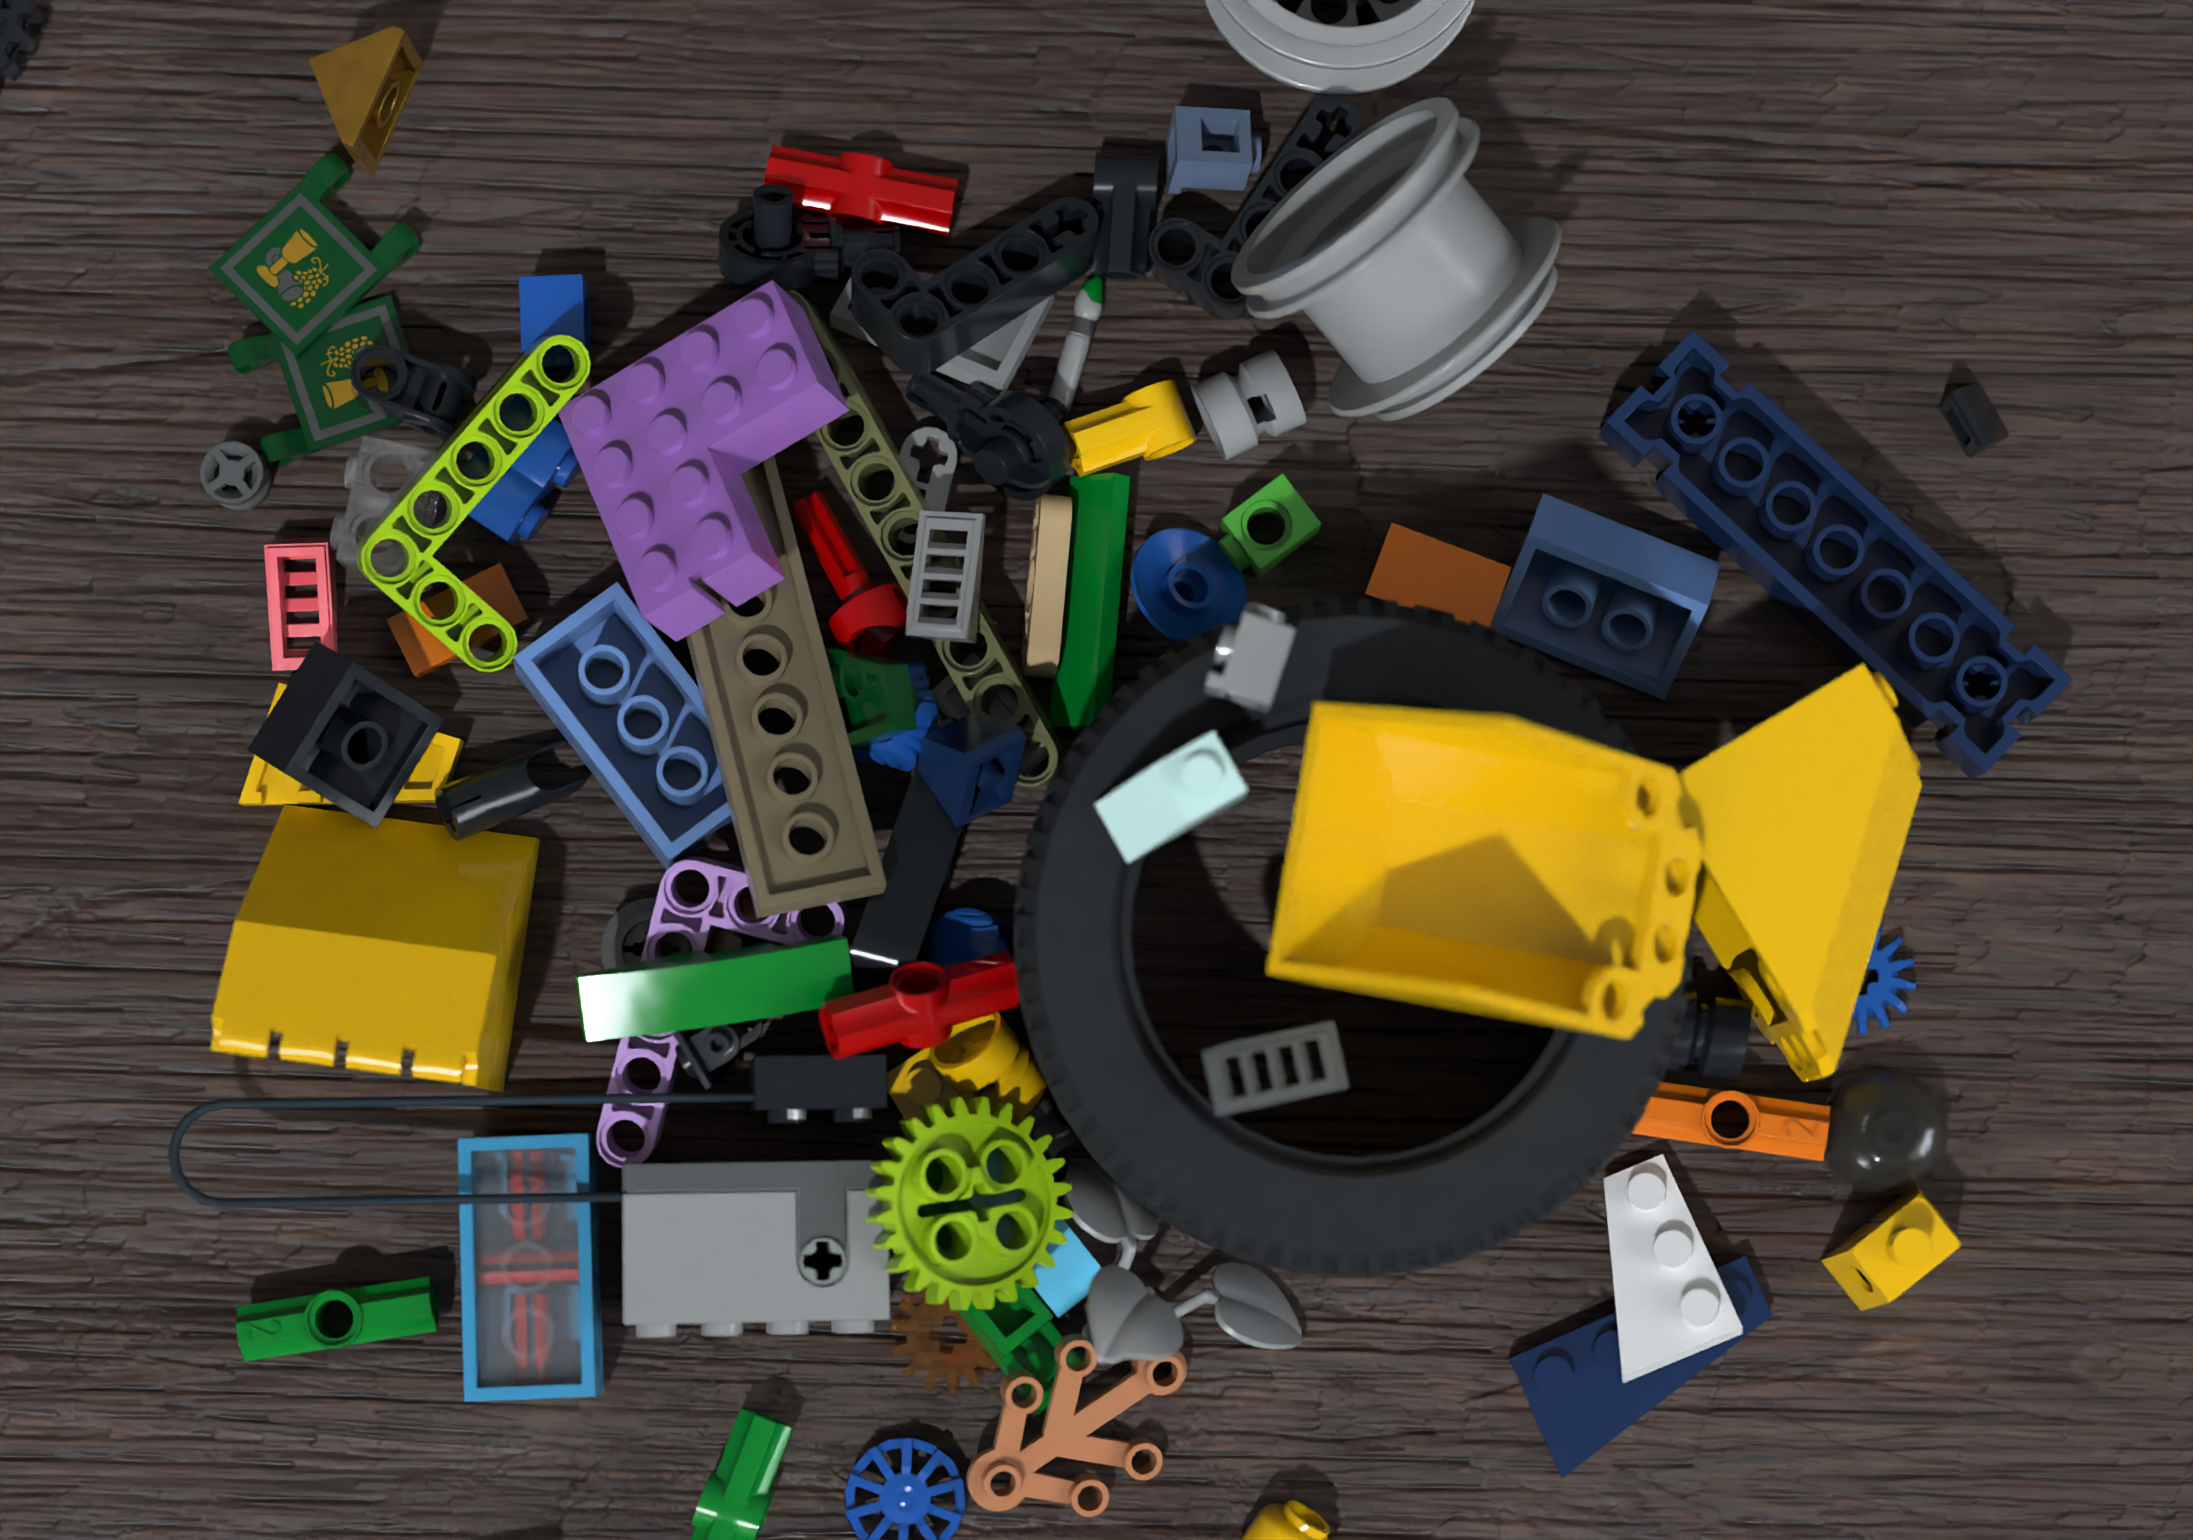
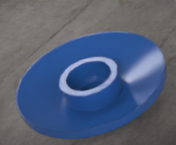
(1196, 569)

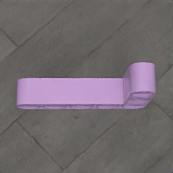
(697, 924)

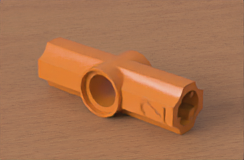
(1772, 1127)

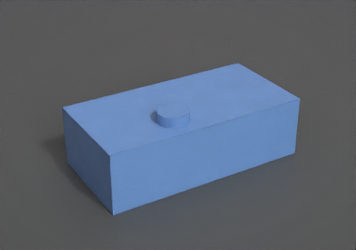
(632, 722)

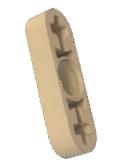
(1046, 586)

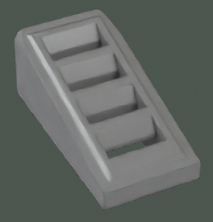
(963, 628)

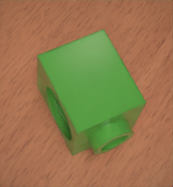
(1287, 507)

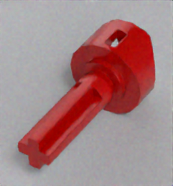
(869, 614)

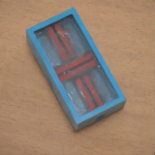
(530, 1270)

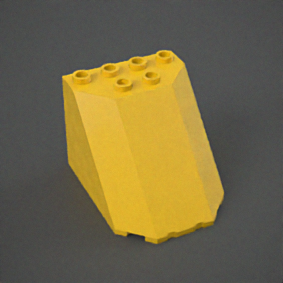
(1801, 858)
(1485, 869)

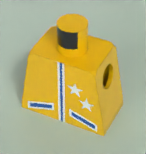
(1892, 1251)

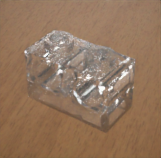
(369, 503)

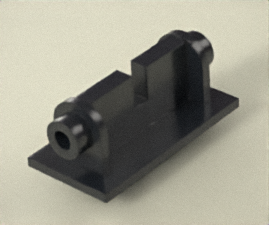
(714, 1050)

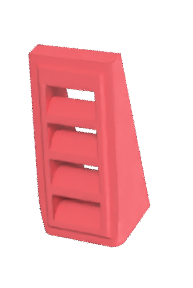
(277, 579)

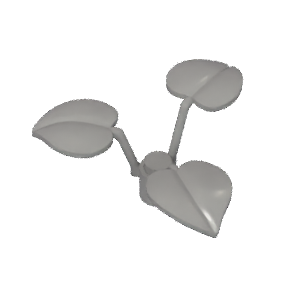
(1128, 1317)

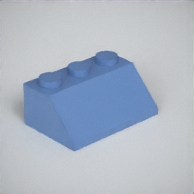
(1605, 596)

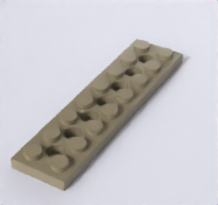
(816, 745)

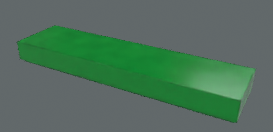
(1091, 599)

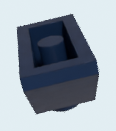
(971, 764)

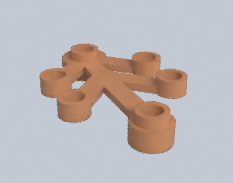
(1067, 1433)

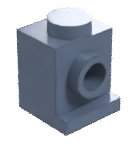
(1210, 149)

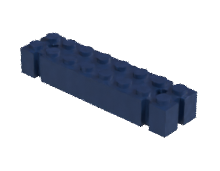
(1834, 555)

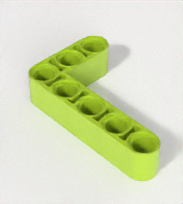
(461, 497)

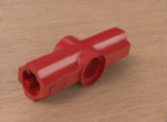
(865, 190)
(919, 1005)

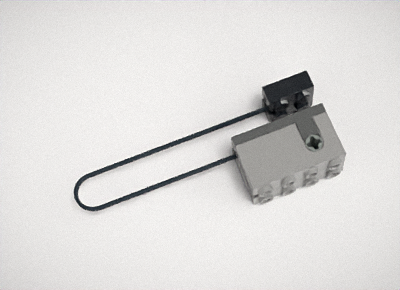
(702, 1236)

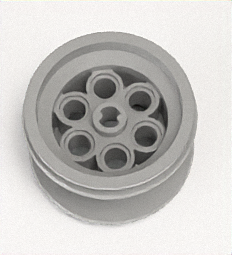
(1401, 264)

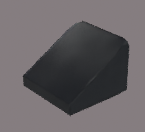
(1973, 419)

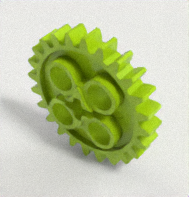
(960, 1144)

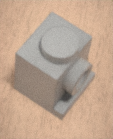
(1251, 658)

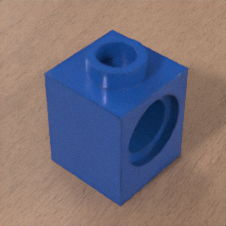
(555, 308)

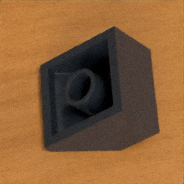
(345, 734)

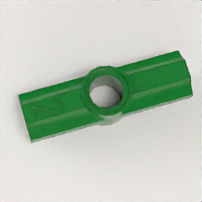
(298, 1324)
(739, 1493)

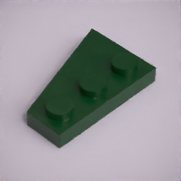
(872, 695)

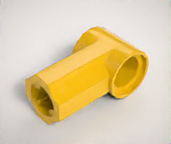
(1145, 424)

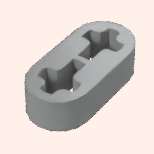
(941, 475)

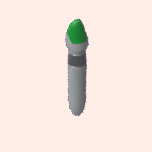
(1087, 310)

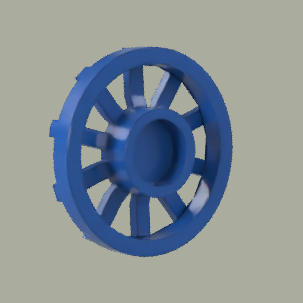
(905, 1495)

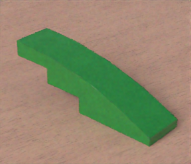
(713, 988)
(1014, 1332)

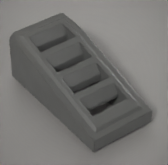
(1219, 1081)

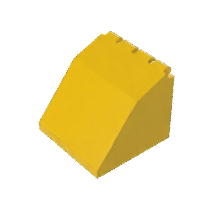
(381, 946)

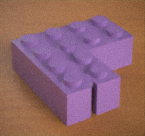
(678, 432)

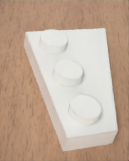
(1661, 1273)

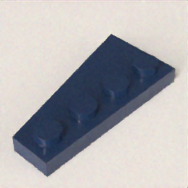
(1577, 1376)

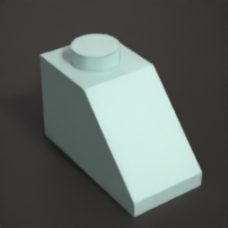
(1171, 797)

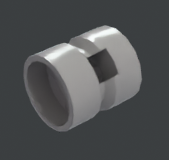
(1227, 412)

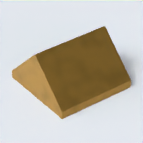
(367, 90)

